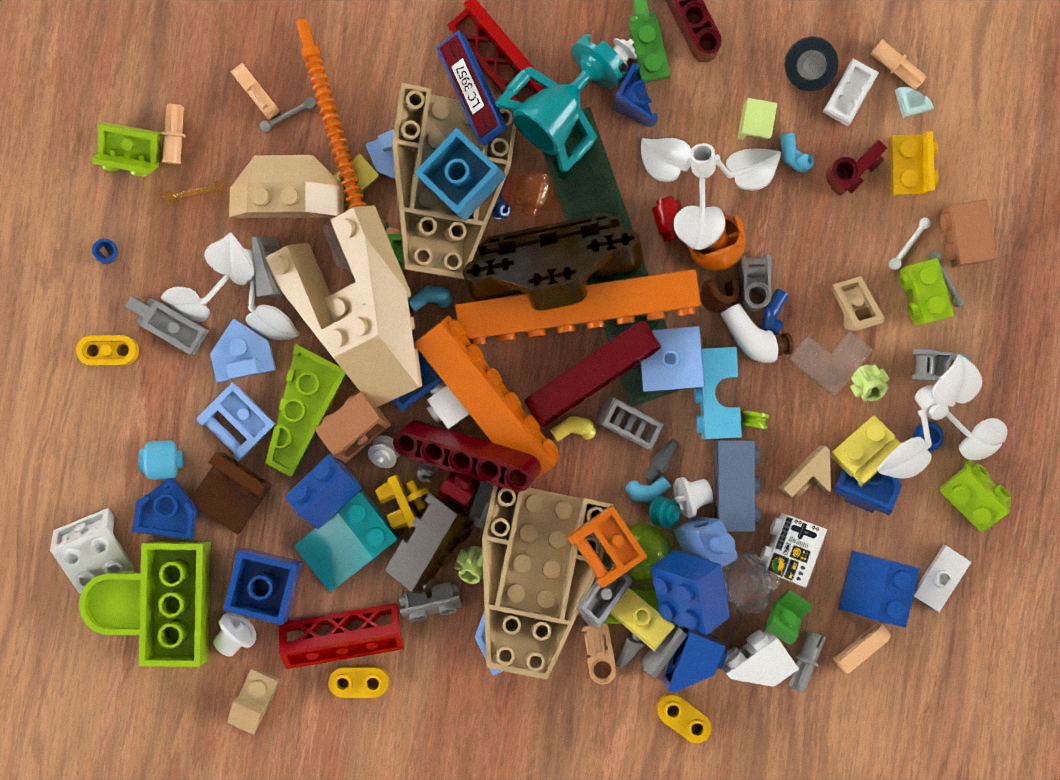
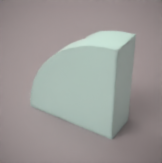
(912, 102)

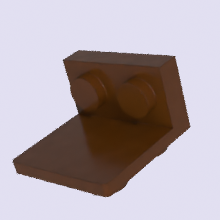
(230, 492)

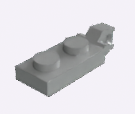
(168, 324)

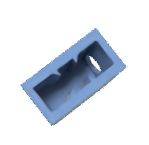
(706, 539)

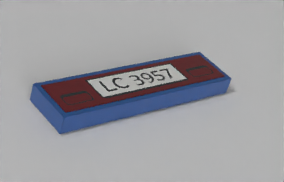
(471, 88)

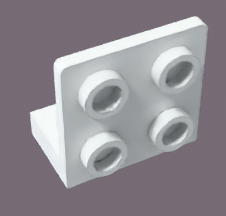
(89, 549)

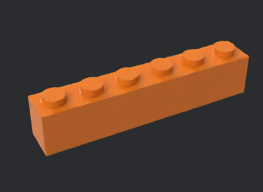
(483, 392)

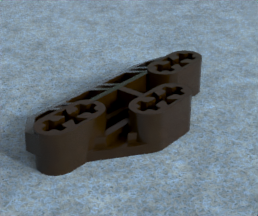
(553, 260)

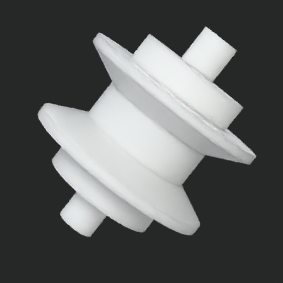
(625, 51)
(383, 452)

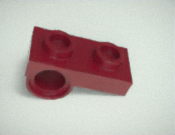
(869, 160)
(458, 489)

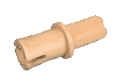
(898, 64)
(173, 134)

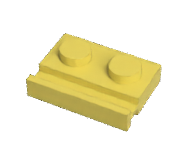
(865, 450)

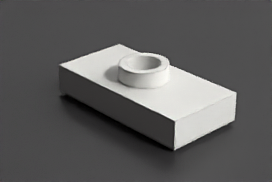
(850, 92)
(941, 578)

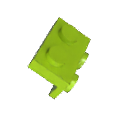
(127, 149)
(977, 496)

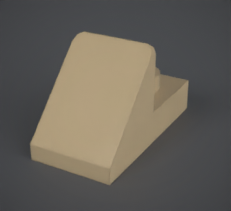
(857, 304)
(814, 467)
(252, 701)

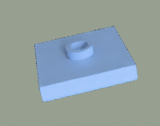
(676, 363)

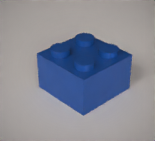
(262, 586)
(690, 591)

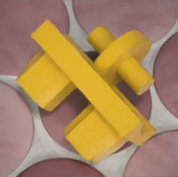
(395, 489)

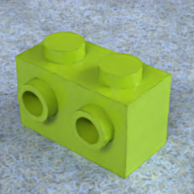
(925, 292)

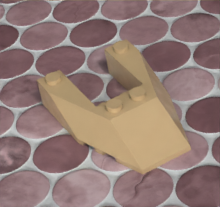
(366, 322)

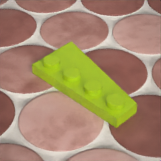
(306, 402)

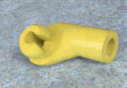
(575, 425)

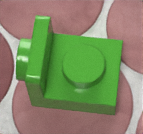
(786, 616)

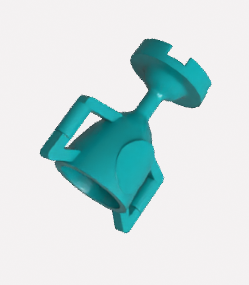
(553, 111)

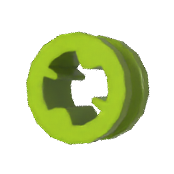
(755, 420)

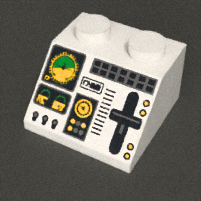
(792, 549)

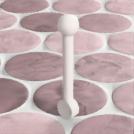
(895, 263)

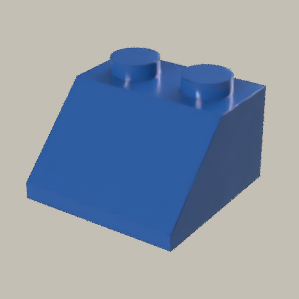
(323, 491)
(879, 589)
(694, 660)

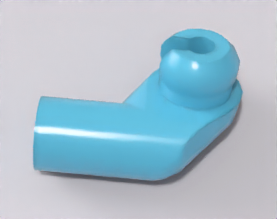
(792, 157)
(431, 294)
(647, 493)

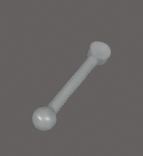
(309, 103)
(957, 300)

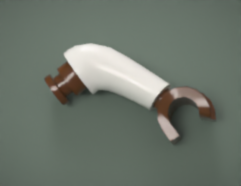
(753, 341)

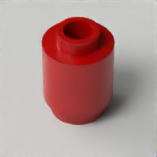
(664, 217)

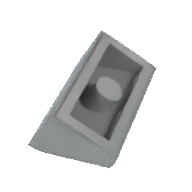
(600, 601)

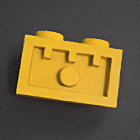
(913, 164)

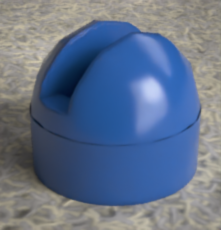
(109, 246)

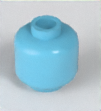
(160, 459)

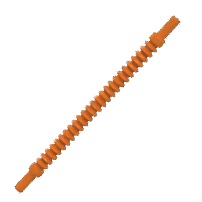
(311, 54)

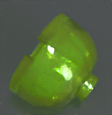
(655, 546)

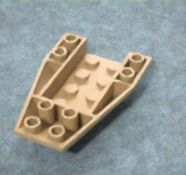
(431, 232)
(533, 576)

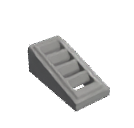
(264, 279)
(607, 411)

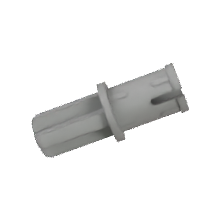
(806, 661)

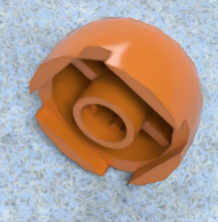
(725, 250)

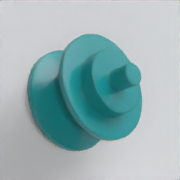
(664, 512)

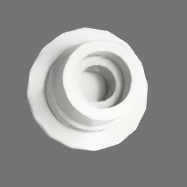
(691, 495)
(234, 633)

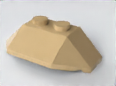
(286, 189)

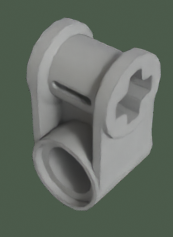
(755, 275)
(933, 363)

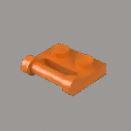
(615, 540)

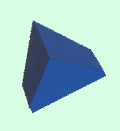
(633, 99)

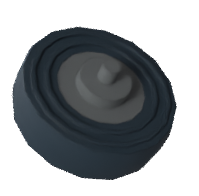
(811, 63)

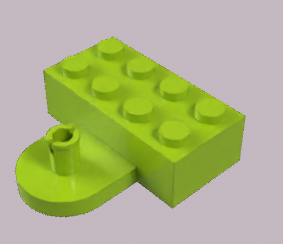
(161, 604)

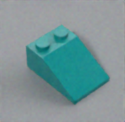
(347, 541)

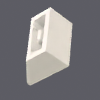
(760, 660)

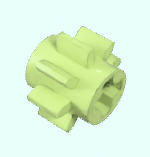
(869, 382)
(470, 564)

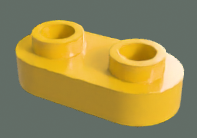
(109, 350)
(358, 681)
(684, 718)

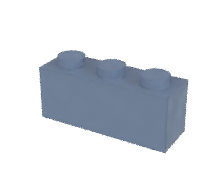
(736, 484)

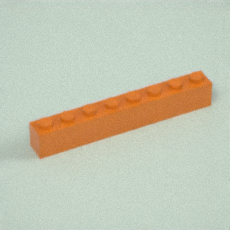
(604, 302)

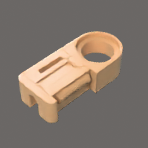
(255, 91)
(862, 647)
(599, 649)

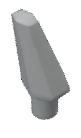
(630, 650)

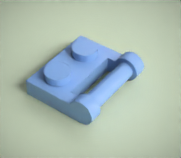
(243, 415)

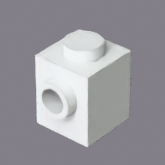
(446, 406)

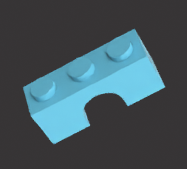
(715, 419)

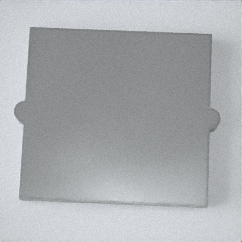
(656, 660)

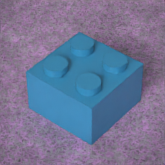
(460, 174)

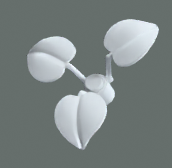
(668, 156)
(237, 264)
(957, 385)

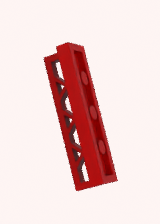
(501, 42)
(337, 646)

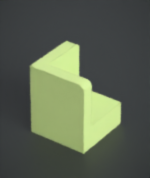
(757, 119)

